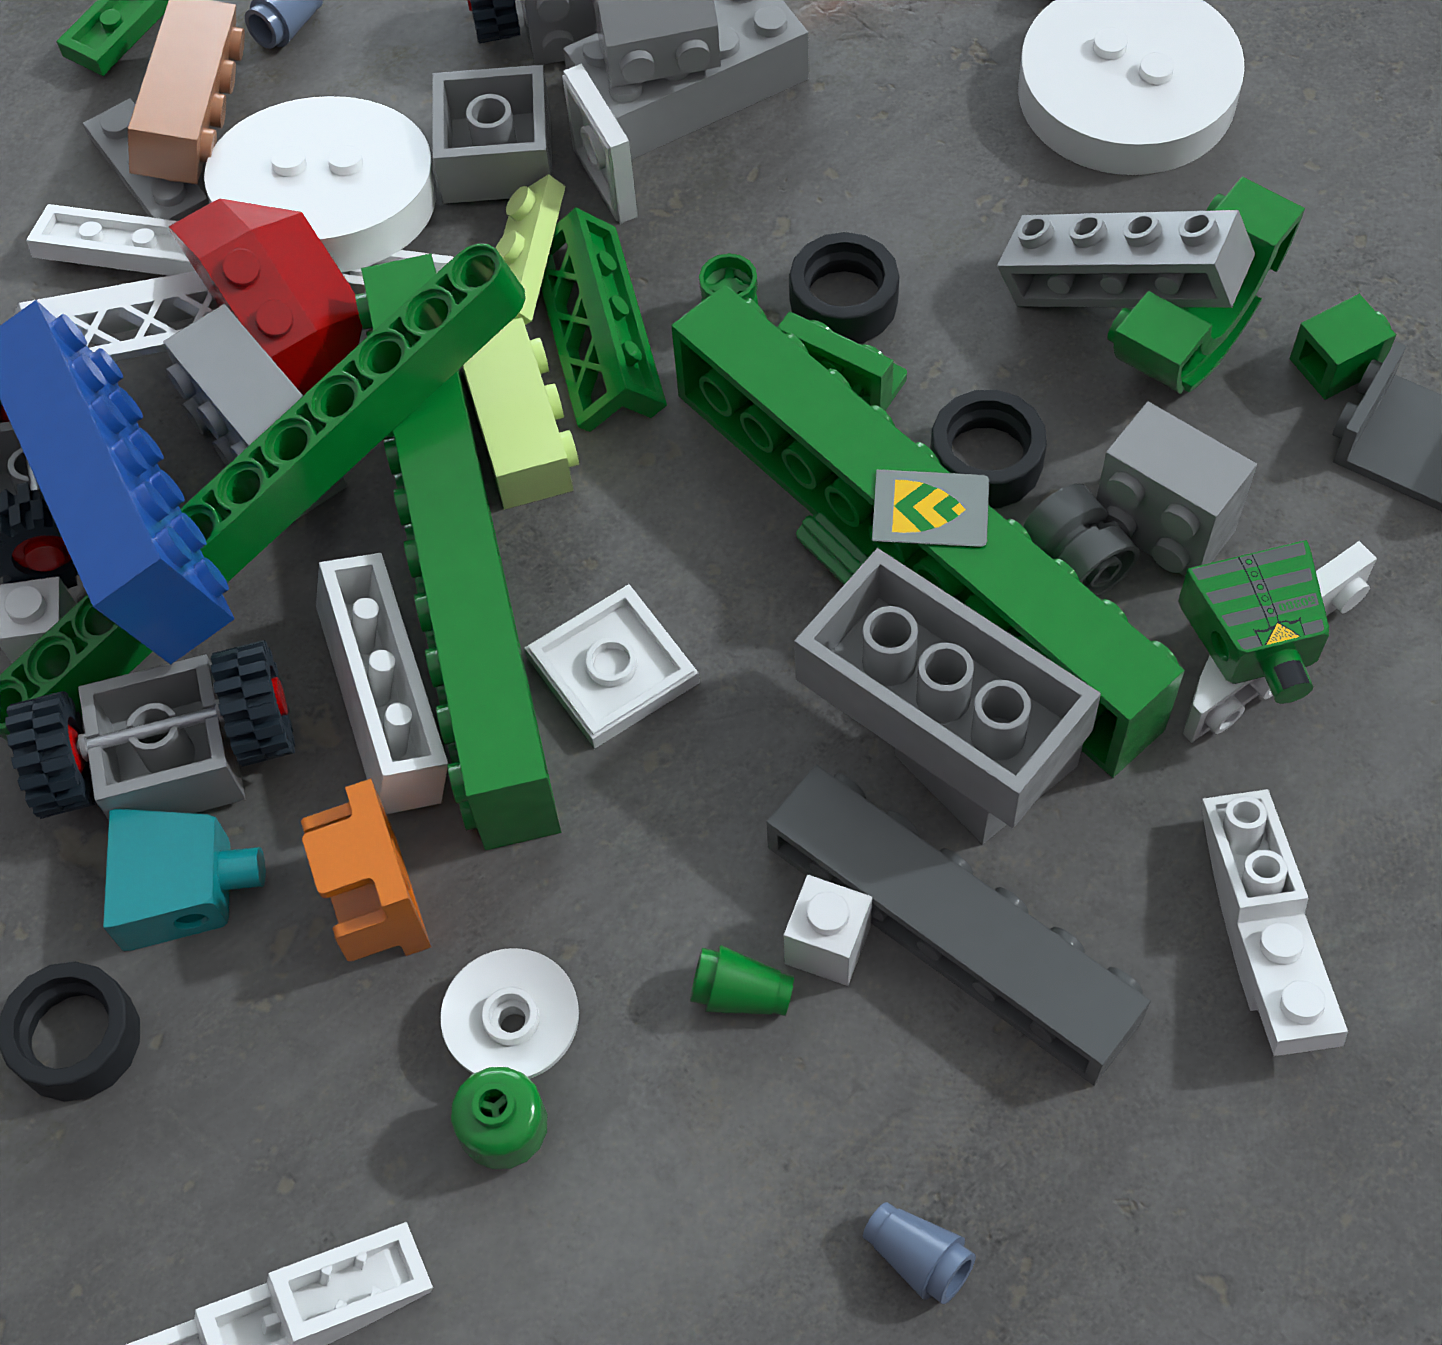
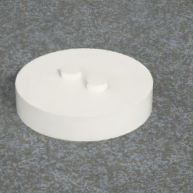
(1130, 82)
(339, 160)

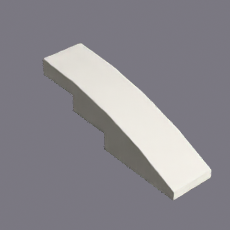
(313, 1298)

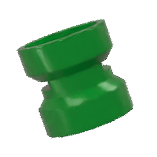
(730, 270)

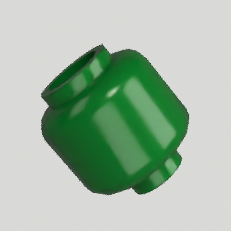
(494, 1137)

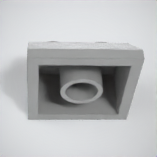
(656, 38)

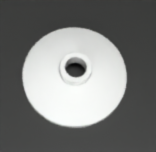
(506, 985)

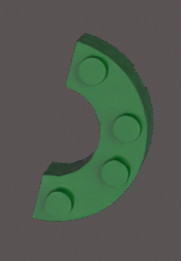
(1189, 342)

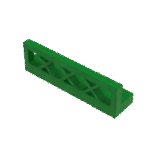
(611, 312)

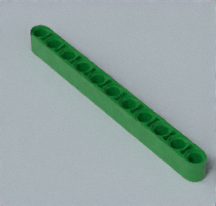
(297, 457)

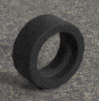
(851, 254)
(997, 411)
(34, 999)

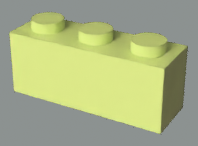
(520, 417)

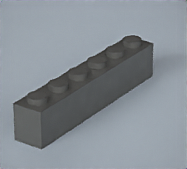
(960, 924)

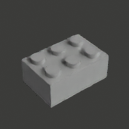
(230, 385)

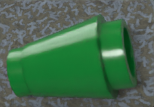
(739, 984)

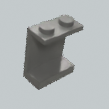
(1394, 432)

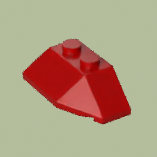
(275, 283)

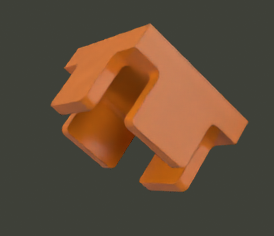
(364, 873)

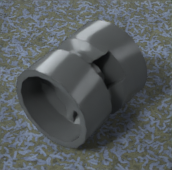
(1074, 529)

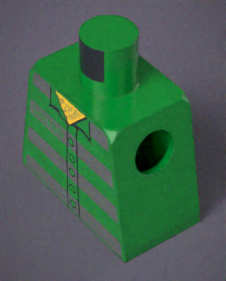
(1260, 617)

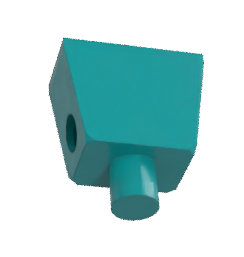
(171, 876)

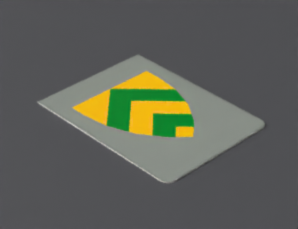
(931, 508)

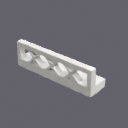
(133, 306)

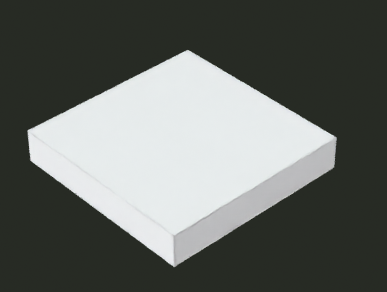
(600, 144)
(612, 665)

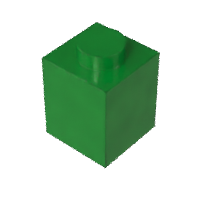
(1340, 344)

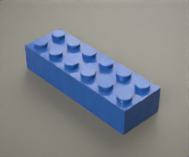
(106, 486)

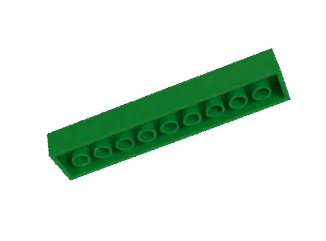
(825, 453)
(463, 598)

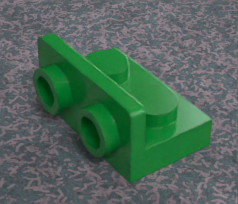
(863, 366)

